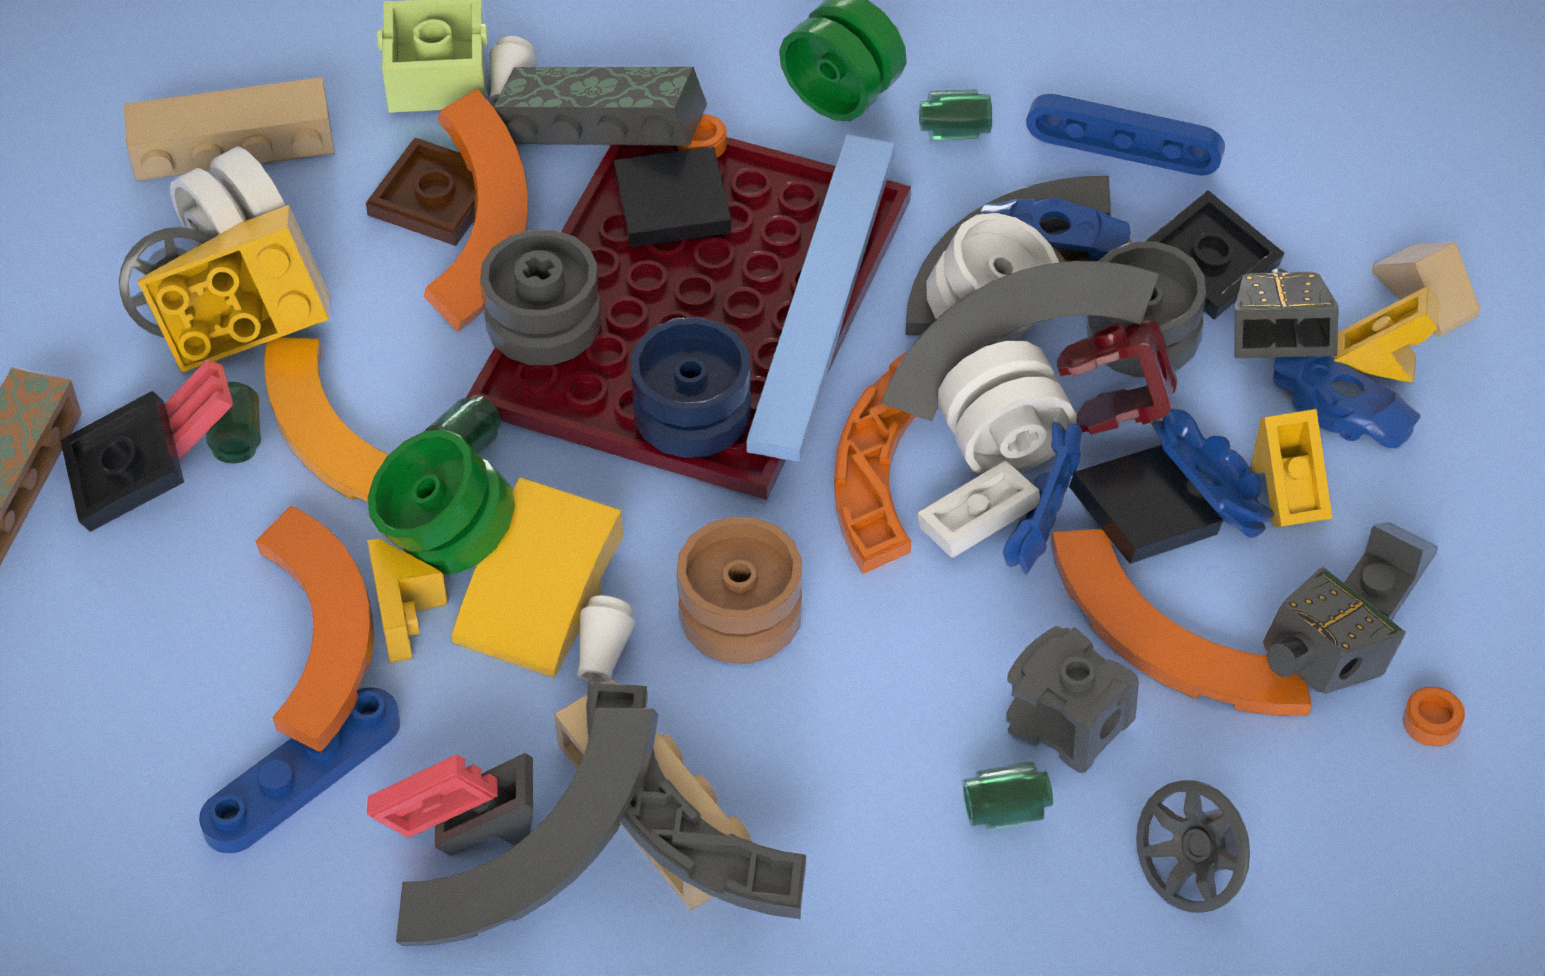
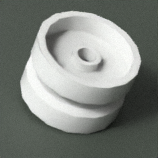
(226, 196)
(982, 252)
(1004, 406)

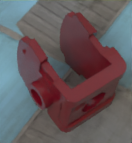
(1116, 343)

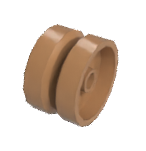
(739, 589)

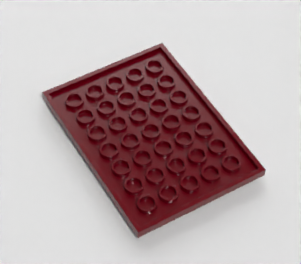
(725, 278)

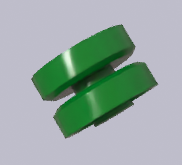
(843, 57)
(441, 501)

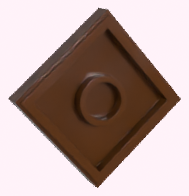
(427, 193)

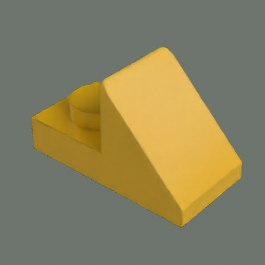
(1382, 340)
(1294, 467)
(402, 589)

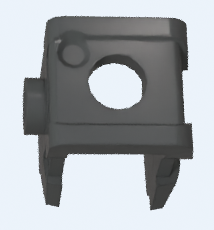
(1070, 697)

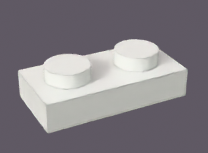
(978, 509)

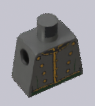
(1285, 316)
(1330, 636)

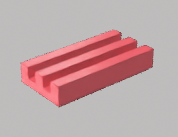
(198, 405)
(431, 796)

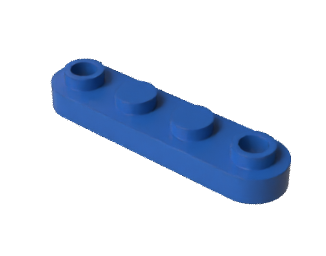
(1125, 134)
(296, 776)

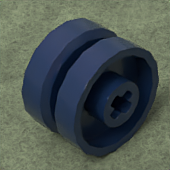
(691, 387)

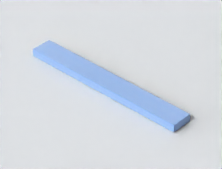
(821, 300)

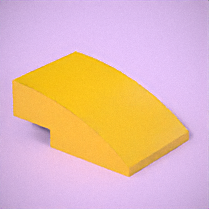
(538, 579)

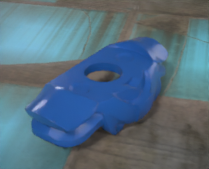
(1088, 231)
(1375, 412)
(1235, 483)
(1032, 533)

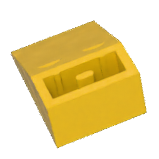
(237, 290)

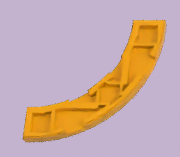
(311, 423)

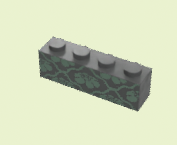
(602, 105)

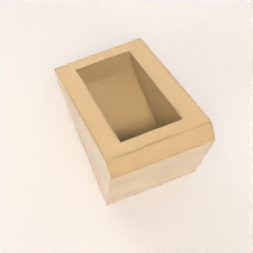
(1440, 269)

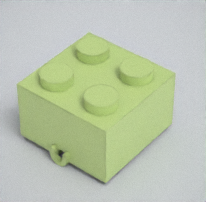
(432, 53)

